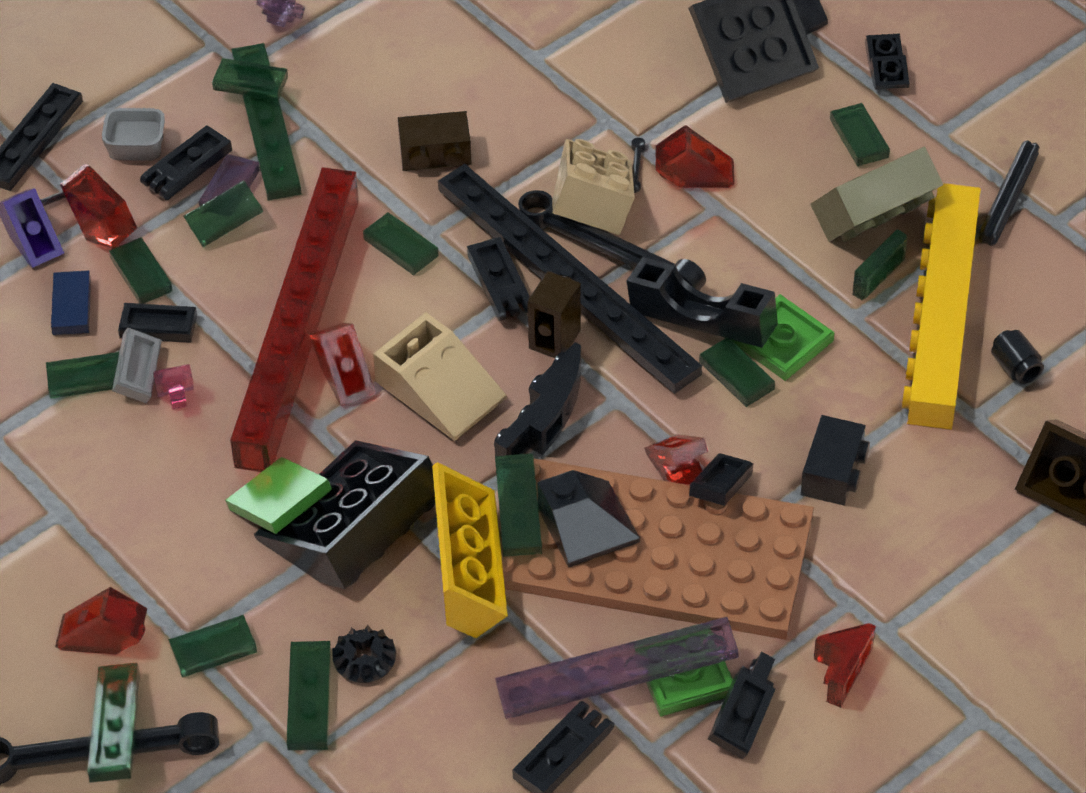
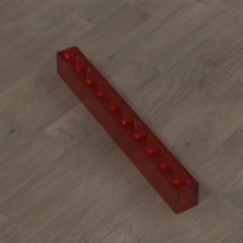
(294, 318)

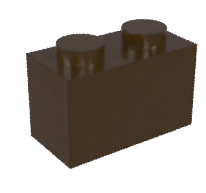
(434, 140)
(554, 314)

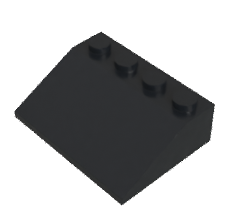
(370, 506)

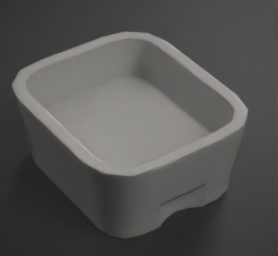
(133, 133)

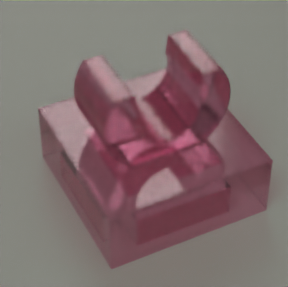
(174, 383)

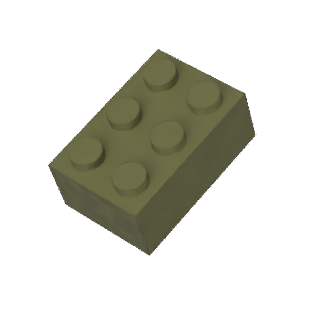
(877, 196)

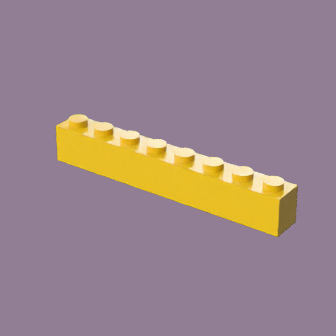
(943, 308)

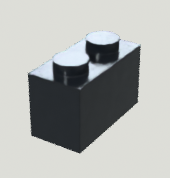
(834, 460)

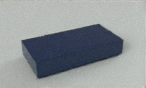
(71, 302)

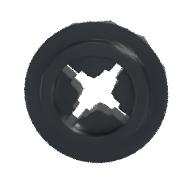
(366, 667)

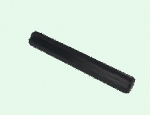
(1009, 193)

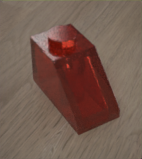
(693, 161)
(98, 208)
(343, 363)
(102, 624)

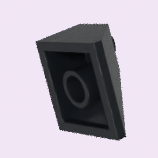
(584, 516)

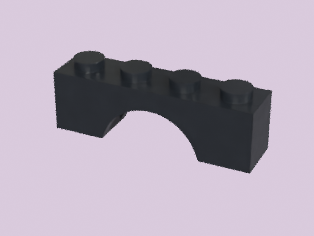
(663, 294)

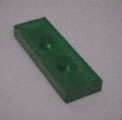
(518, 505)
(309, 695)

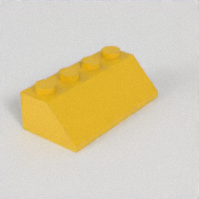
(469, 552)

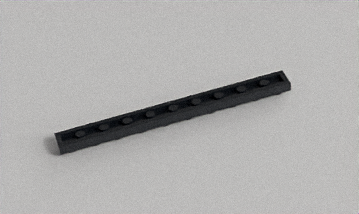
(598, 300)

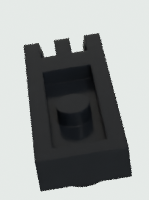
(186, 162)
(498, 277)
(562, 750)

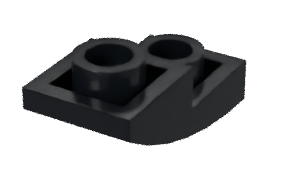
(887, 61)

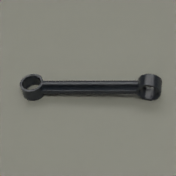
(601, 239)
(193, 734)

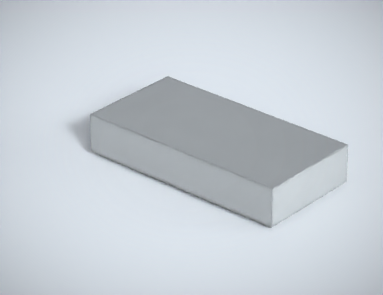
(136, 365)

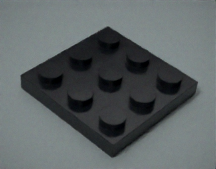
(752, 43)

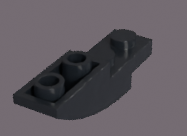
(550, 407)

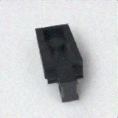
(744, 707)

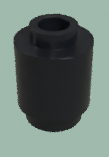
(1017, 356)

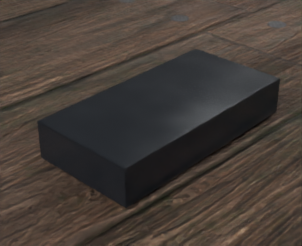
(159, 321)
(721, 479)

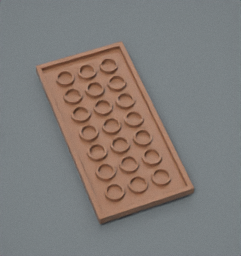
(691, 557)

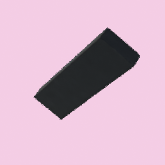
(36, 132)

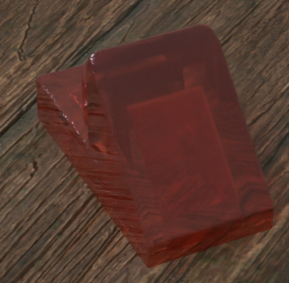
(677, 457)
(845, 655)

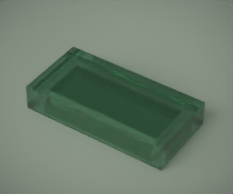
(250, 79)
(859, 134)
(223, 213)
(400, 243)
(880, 264)
(140, 271)
(737, 372)
(81, 375)
(212, 646)

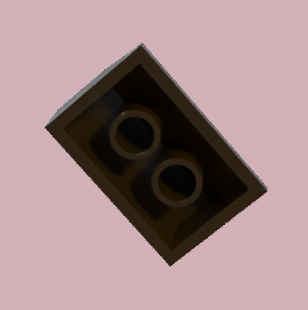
(1057, 470)

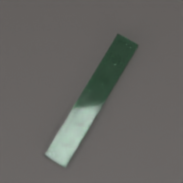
(269, 134)

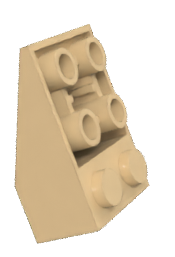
(594, 186)
(437, 377)

